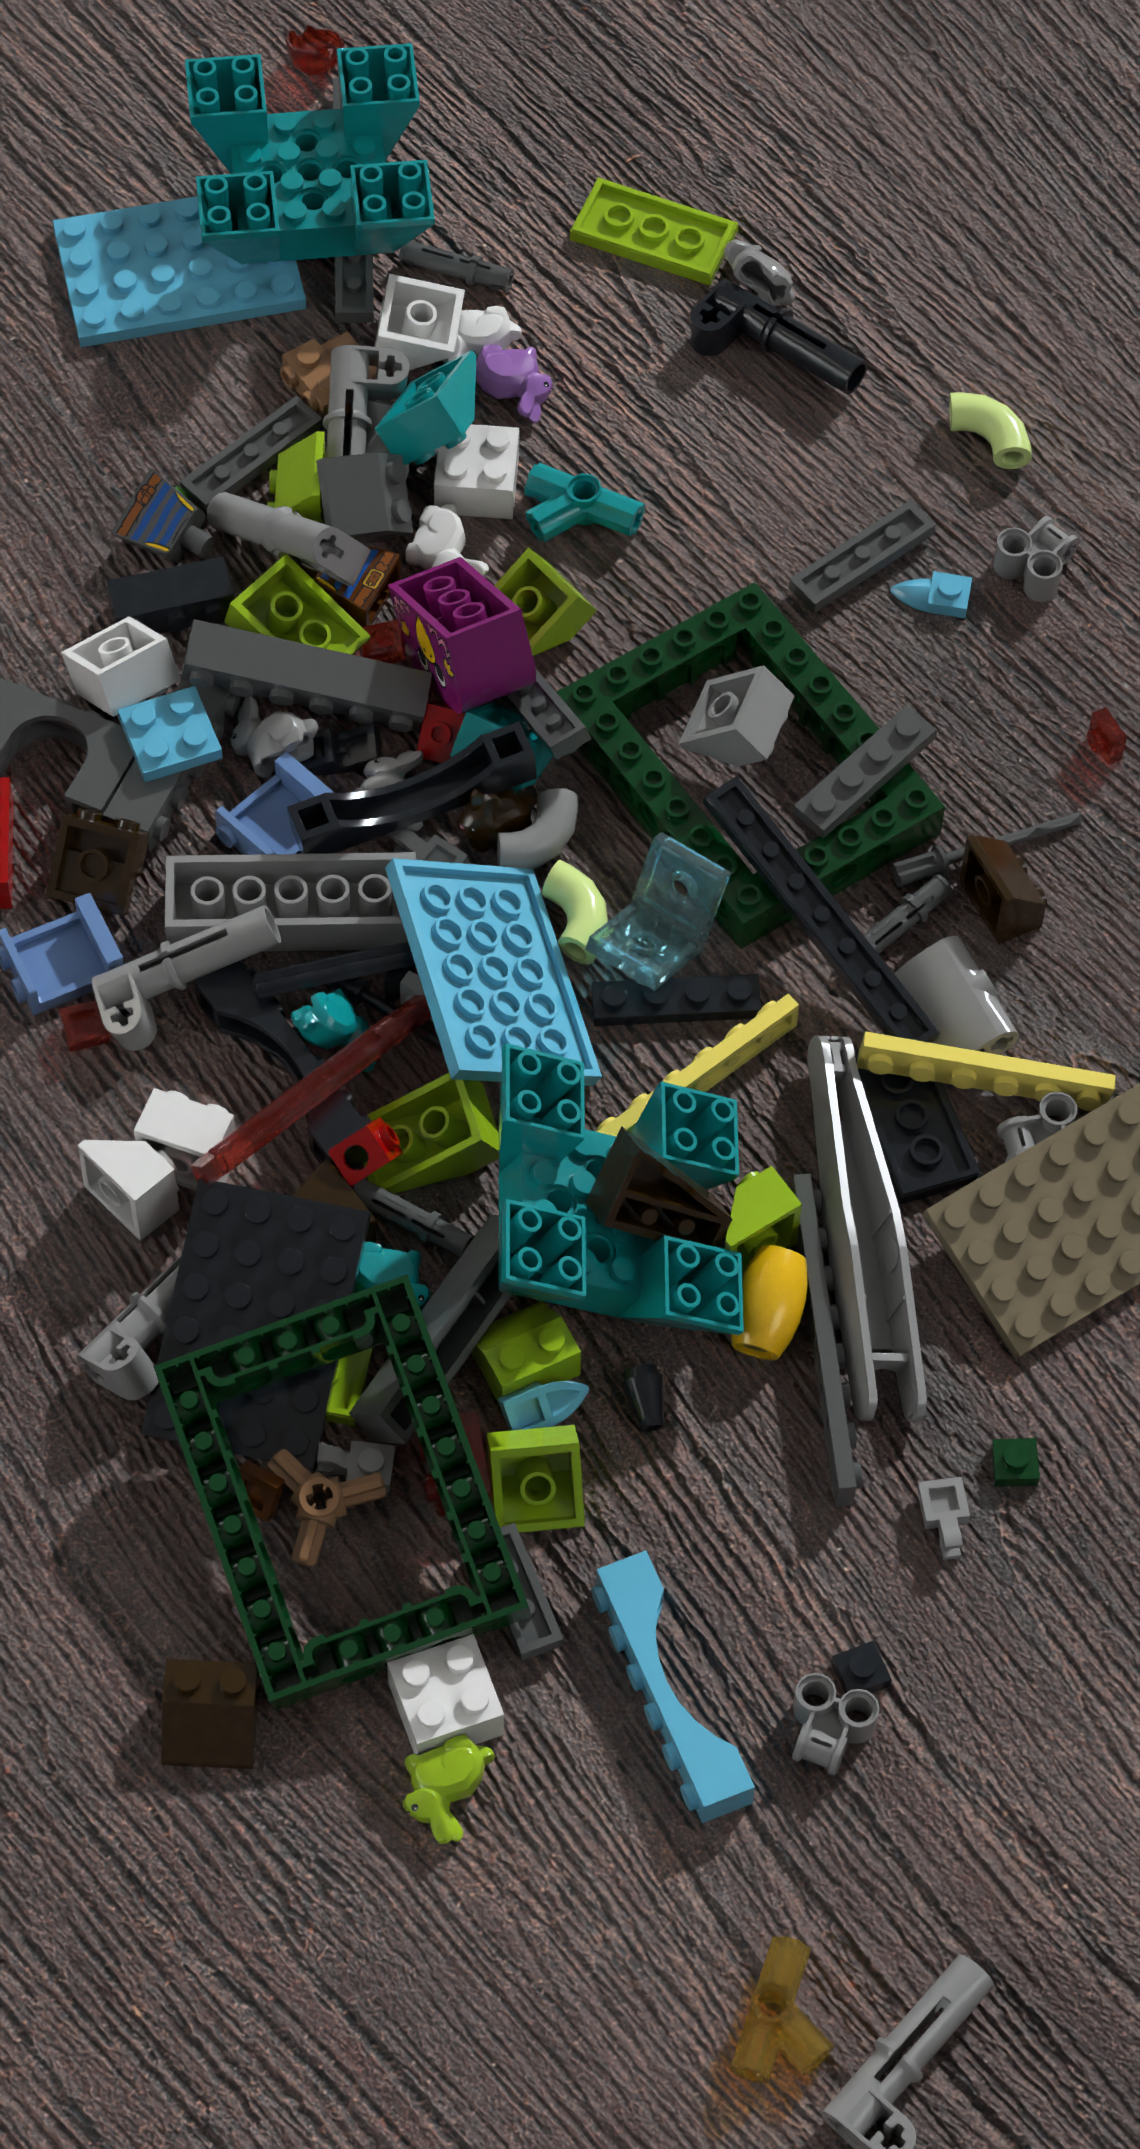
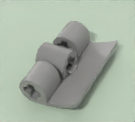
(958, 998)

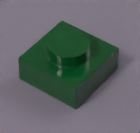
(1015, 1462)

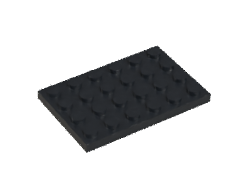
(248, 1265)

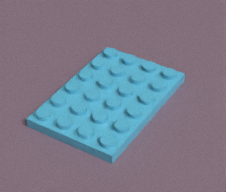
(153, 275)
(488, 965)

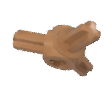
(314, 1521)

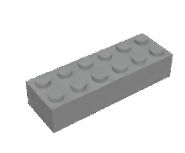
(314, 898)

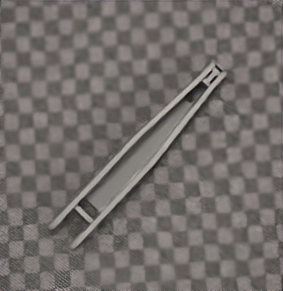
(863, 1235)

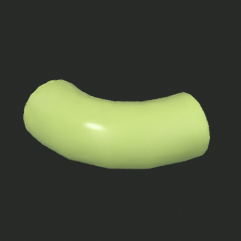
(993, 422)
(582, 905)

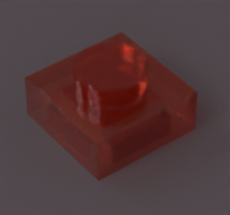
(385, 643)
(1106, 736)
(83, 1026)

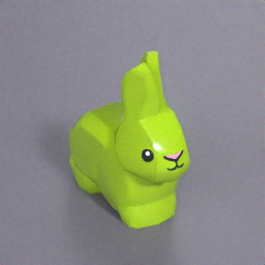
(442, 1778)

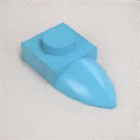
(941, 595)
(541, 1404)

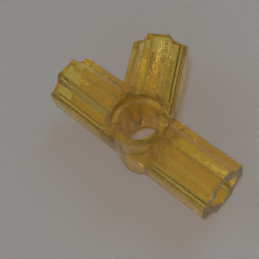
(791, 2030)

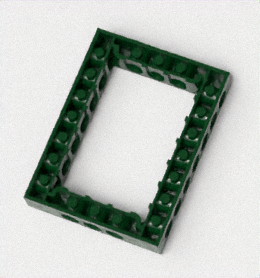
(899, 814)
(288, 1348)

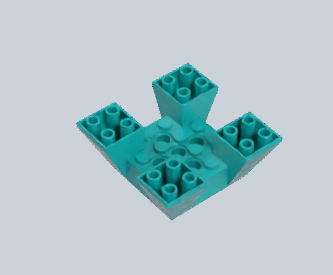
(309, 177)
(554, 1241)

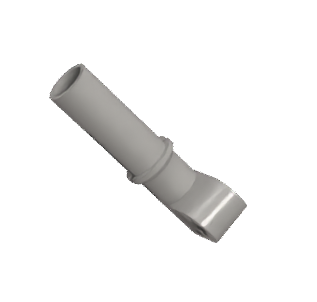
(352, 386)
(289, 533)
(173, 967)
(117, 1354)
(865, 2098)

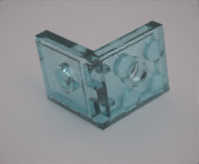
(660, 926)

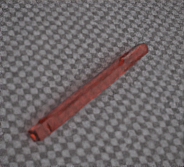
(311, 1090)

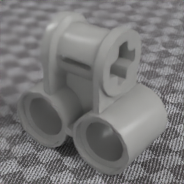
(1035, 556)
(1024, 1132)
(827, 1726)

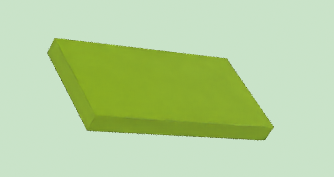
(653, 231)

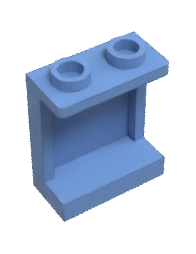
(262, 819)
(59, 957)

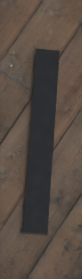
(818, 913)

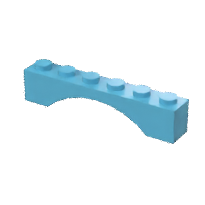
(709, 1766)

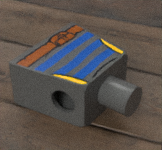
(163, 521)

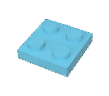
(170, 734)

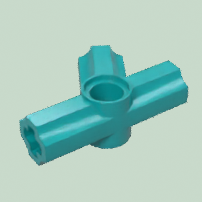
(564, 507)

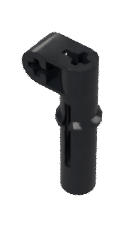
(776, 332)

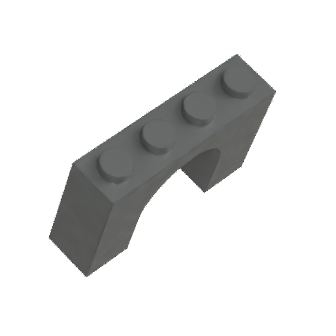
(33, 717)

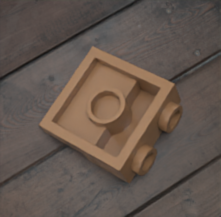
(308, 371)

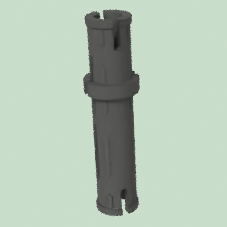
(471, 269)
(911, 911)
(412, 1218)

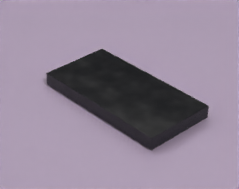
(918, 1135)

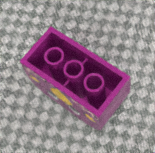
(463, 634)

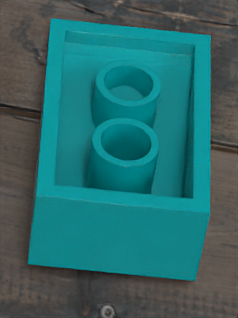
(432, 411)

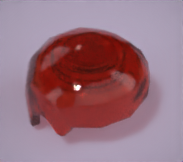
(314, 50)

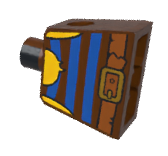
(370, 589)

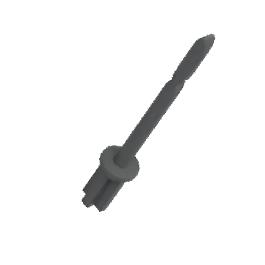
(938, 861)

